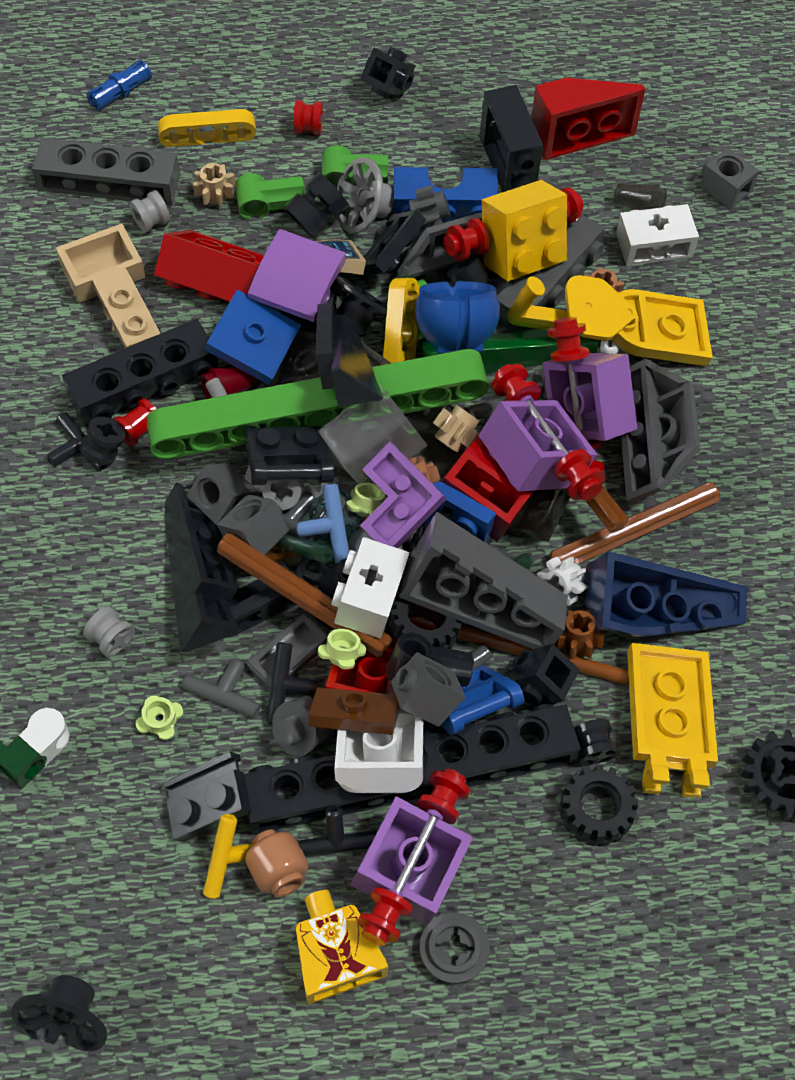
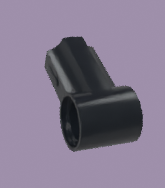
(410, 643)

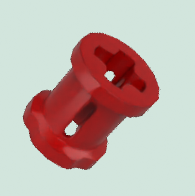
(136, 421)

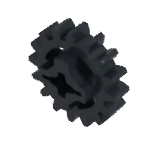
(776, 758)

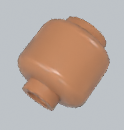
(276, 863)

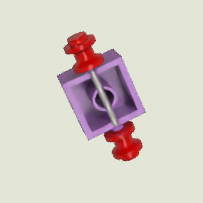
(590, 386)
(538, 440)
(413, 858)

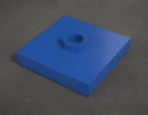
(252, 337)

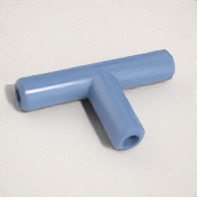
(331, 524)

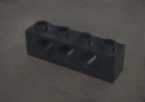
(122, 372)

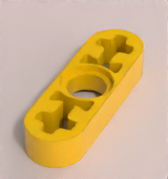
(217, 119)
(401, 320)

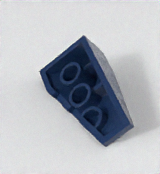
(655, 599)

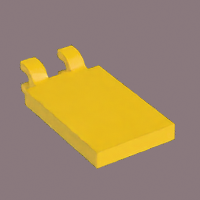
(672, 716)

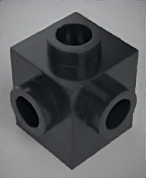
(388, 72)
(543, 675)

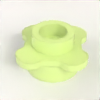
(365, 499)
(342, 648)
(159, 706)

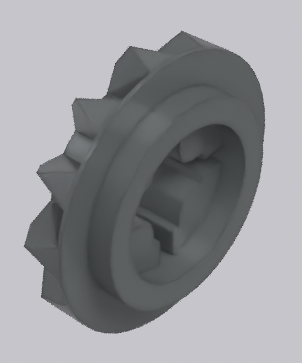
(470, 935)

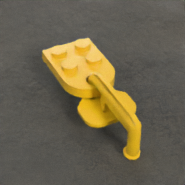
(633, 319)

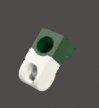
(34, 747)

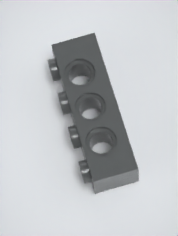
(105, 170)

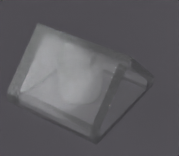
(365, 430)

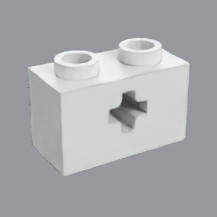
(657, 234)
(370, 588)

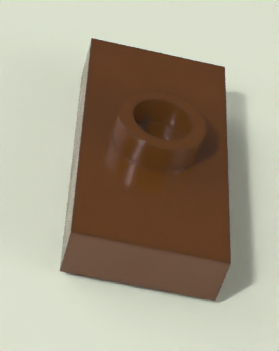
(354, 711)

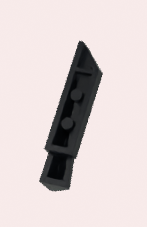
(343, 359)
(199, 574)

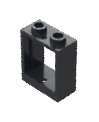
(512, 139)

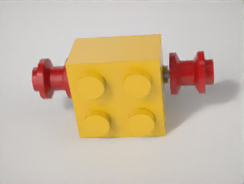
(519, 229)

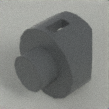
(293, 731)

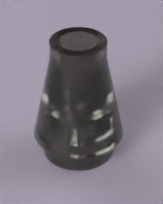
(640, 196)

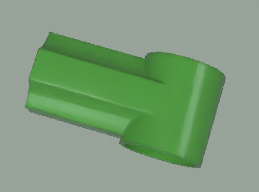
(338, 157)
(258, 195)

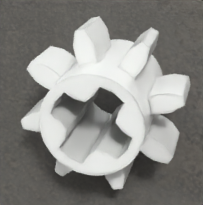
(565, 576)

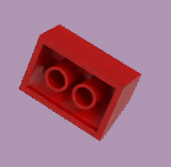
(206, 264)

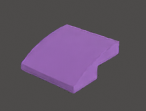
(296, 275)

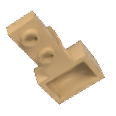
(107, 268)

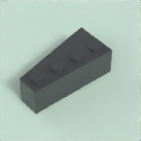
(481, 587)

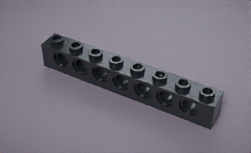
(548, 723)

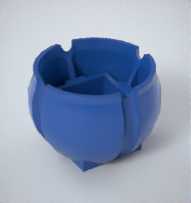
(457, 315)

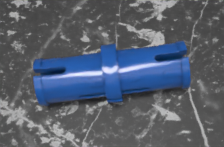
(119, 85)

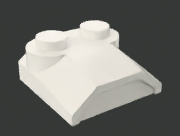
(381, 761)

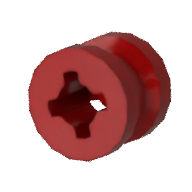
(308, 117)

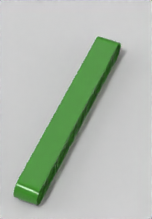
(223, 420)

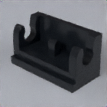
(256, 604)

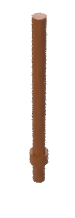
(490, 640)

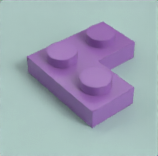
(409, 497)

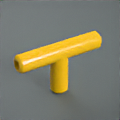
(223, 854)

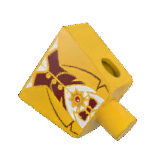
(334, 951)

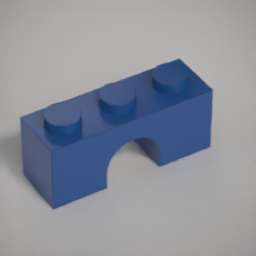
(462, 199)

